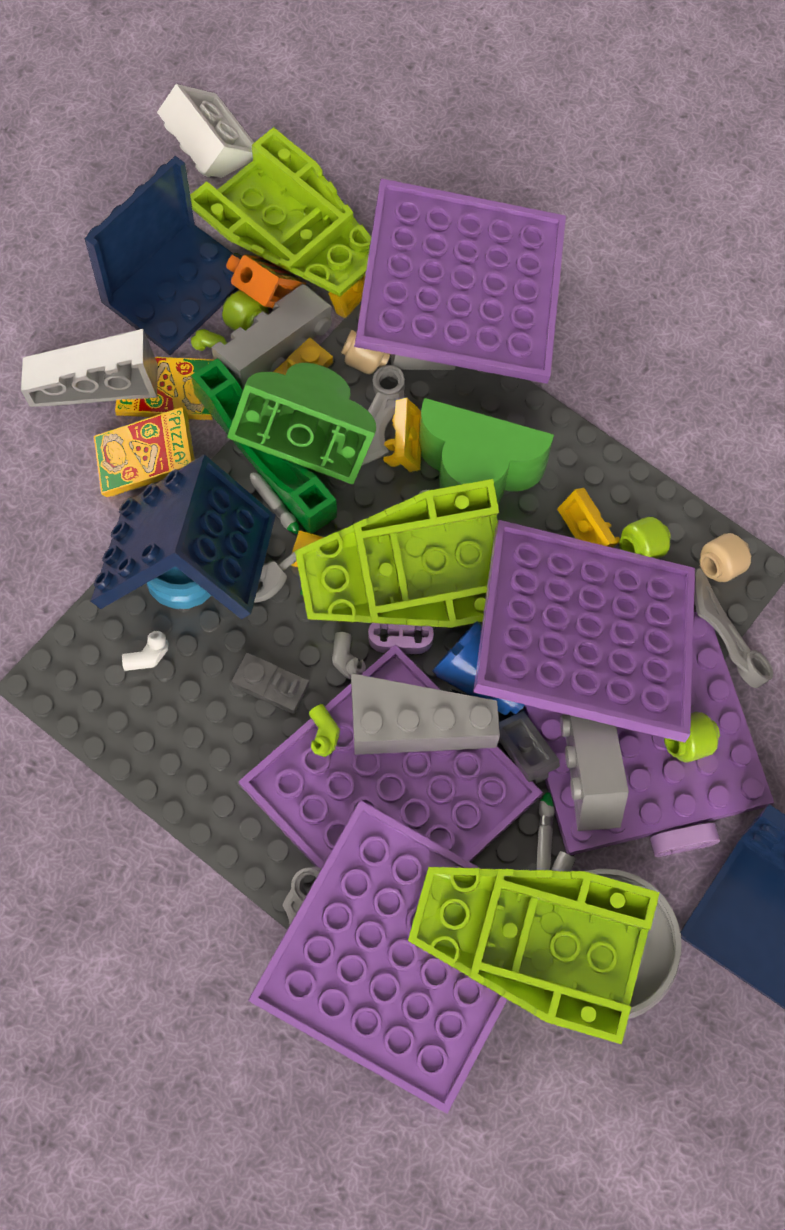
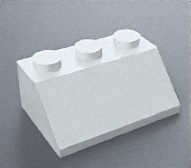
(206, 131)

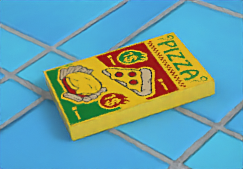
(173, 391)
(143, 452)

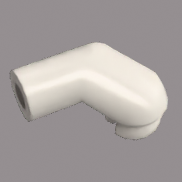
(150, 655)

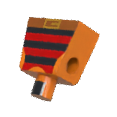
(261, 279)

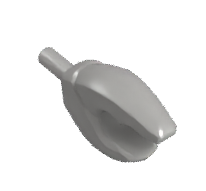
(273, 578)

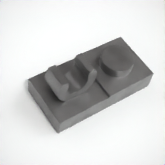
(270, 683)
(527, 747)

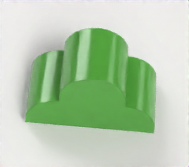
(305, 420)
(481, 447)

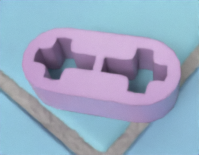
(400, 638)
(684, 839)

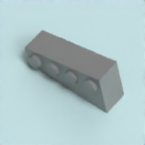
(274, 335)
(92, 372)
(418, 718)
(595, 772)

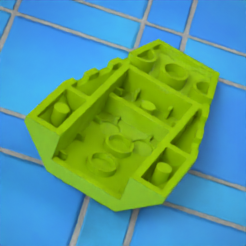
(288, 215)
(408, 563)
(541, 939)

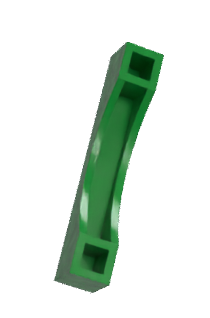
(292, 483)

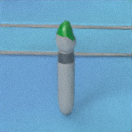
(274, 502)
(545, 832)

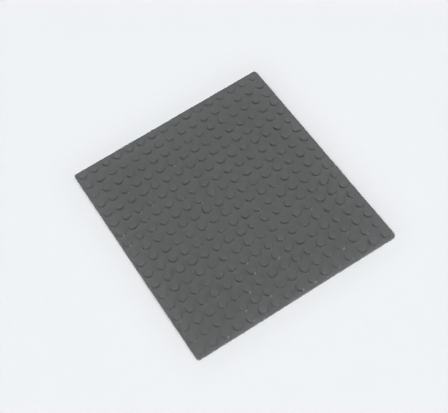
(185, 737)

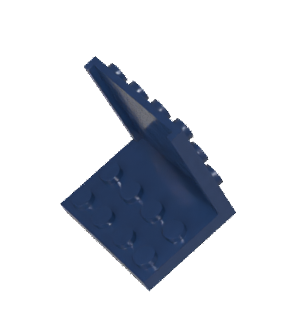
(157, 263)
(193, 523)
(744, 909)

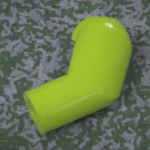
(206, 338)
(327, 733)

